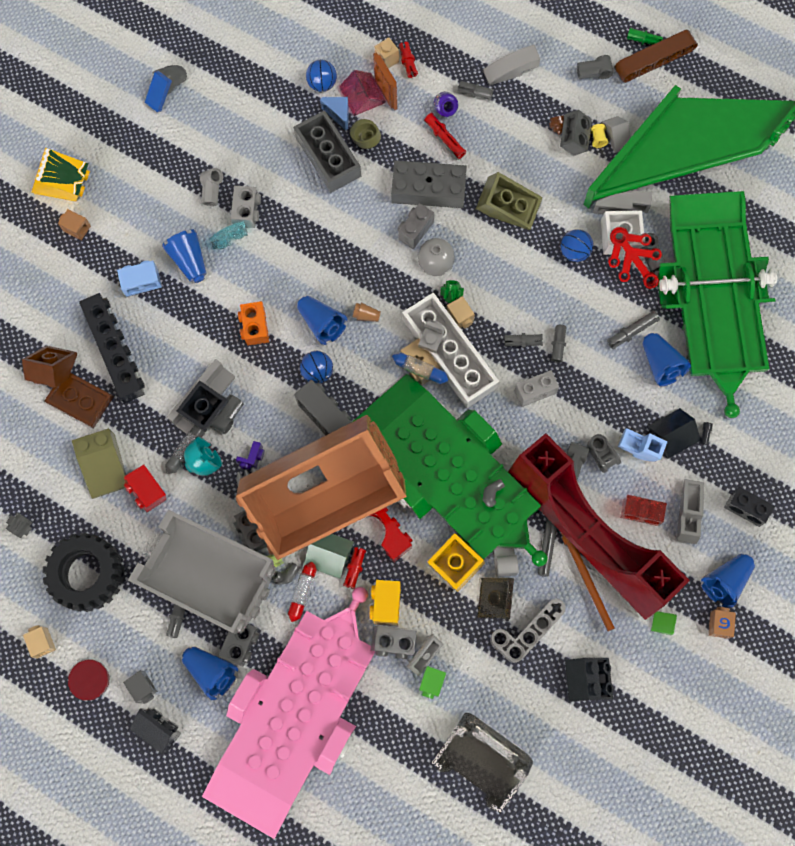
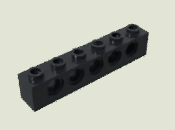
(91, 308)

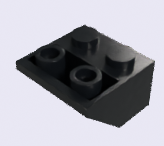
(589, 679)
(155, 730)

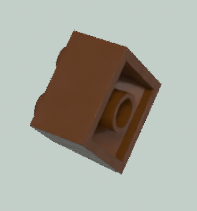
(49, 366)

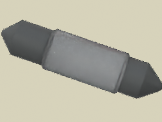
(177, 457)

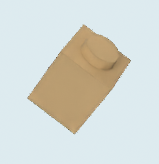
(388, 52)
(461, 312)
(39, 641)

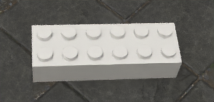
(456, 356)

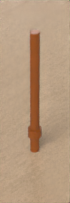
(589, 584)

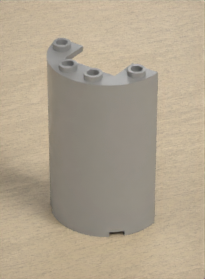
(206, 573)

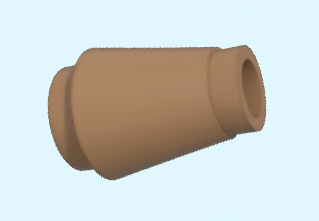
(366, 313)

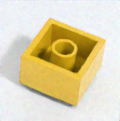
(456, 562)
(386, 603)

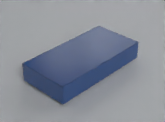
(158, 91)

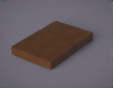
(80, 400)

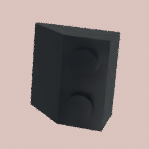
(202, 406)

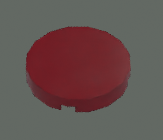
(88, 680)

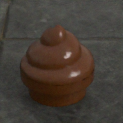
(557, 124)

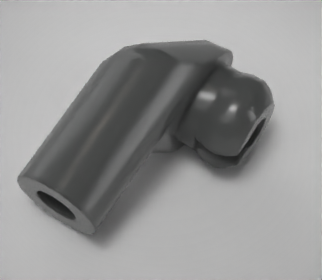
(490, 492)
(287, 576)

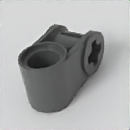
(603, 454)

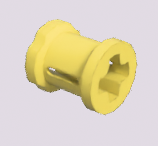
(599, 137)

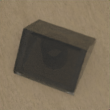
(495, 598)

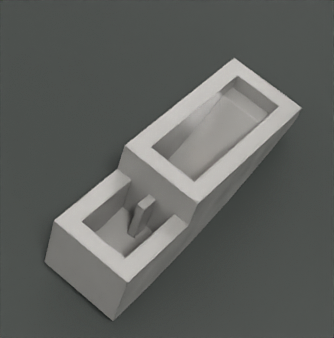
(512, 65)
(625, 202)
(691, 511)

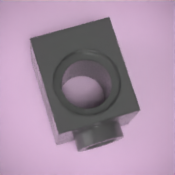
(140, 687)

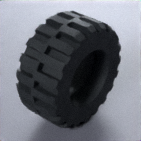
(63, 558)

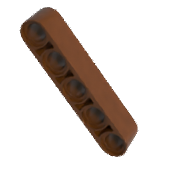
(655, 56)

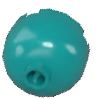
(200, 458)

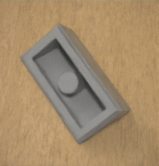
(425, 655)

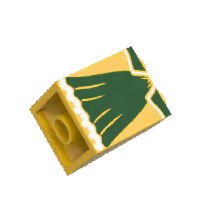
(60, 176)

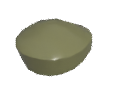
(365, 133)

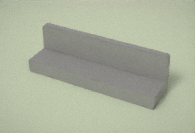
(216, 378)

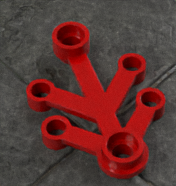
(633, 254)

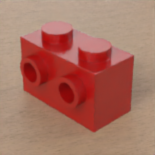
(144, 488)

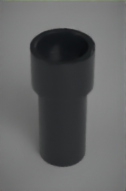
(707, 428)

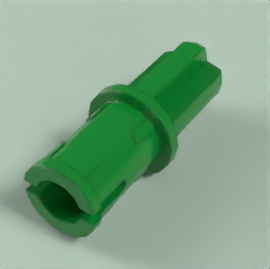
(643, 37)

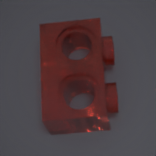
(643, 510)

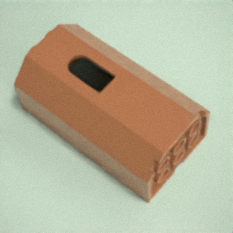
(359, 482)

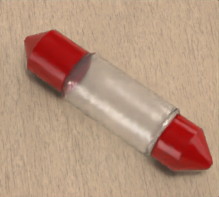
(302, 591)

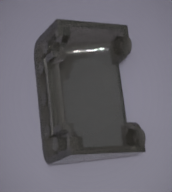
(484, 760)

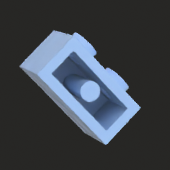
(139, 278)

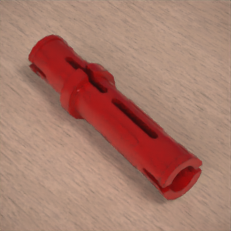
(439, 129)

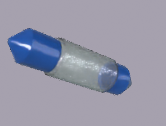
(420, 368)

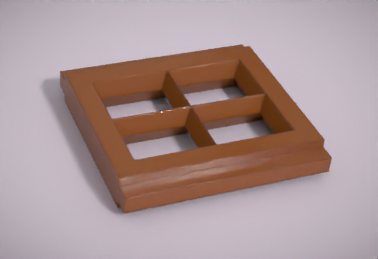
(385, 81)

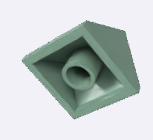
(330, 554)

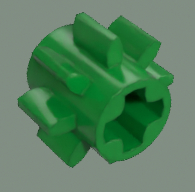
(451, 291)

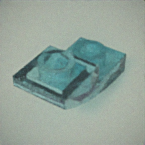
(222, 238)

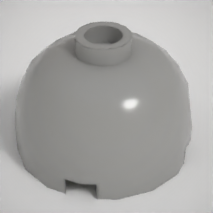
(436, 257)

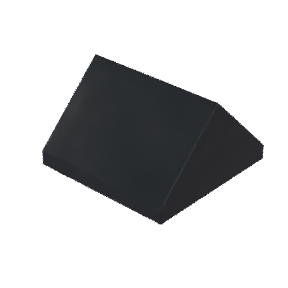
(678, 430)

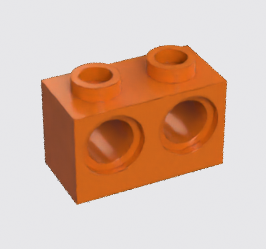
(257, 322)

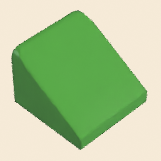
(664, 623)

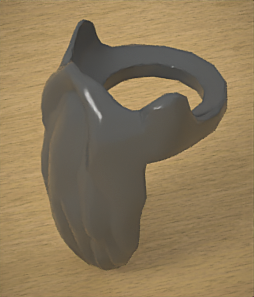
(175, 73)

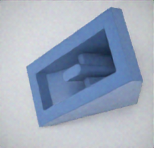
(337, 109)

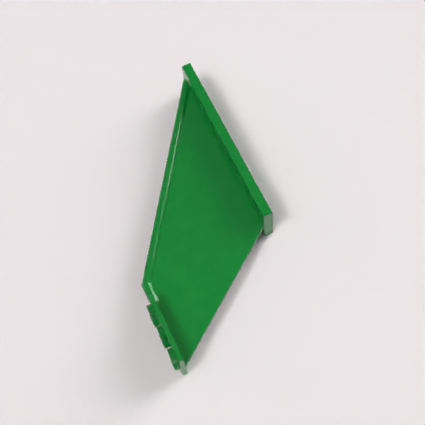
(692, 137)

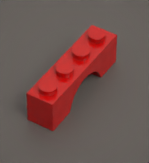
(395, 541)

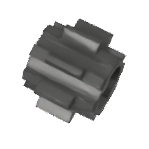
(18, 525)

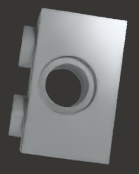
(536, 388)

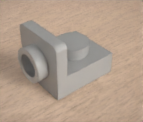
(432, 336)

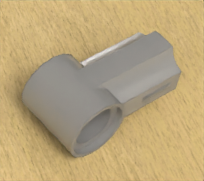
(210, 180)

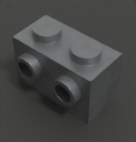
(416, 225)

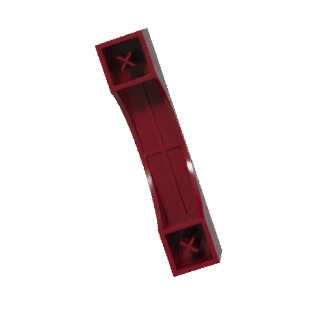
(639, 574)

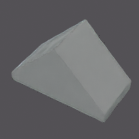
(617, 132)

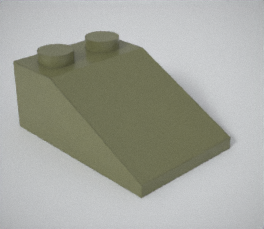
(509, 201)
(100, 462)

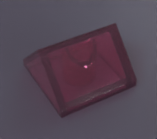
(361, 92)

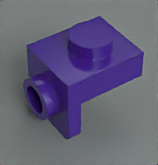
(256, 454)

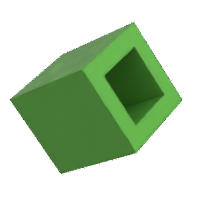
(432, 682)

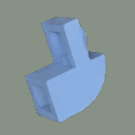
(642, 447)

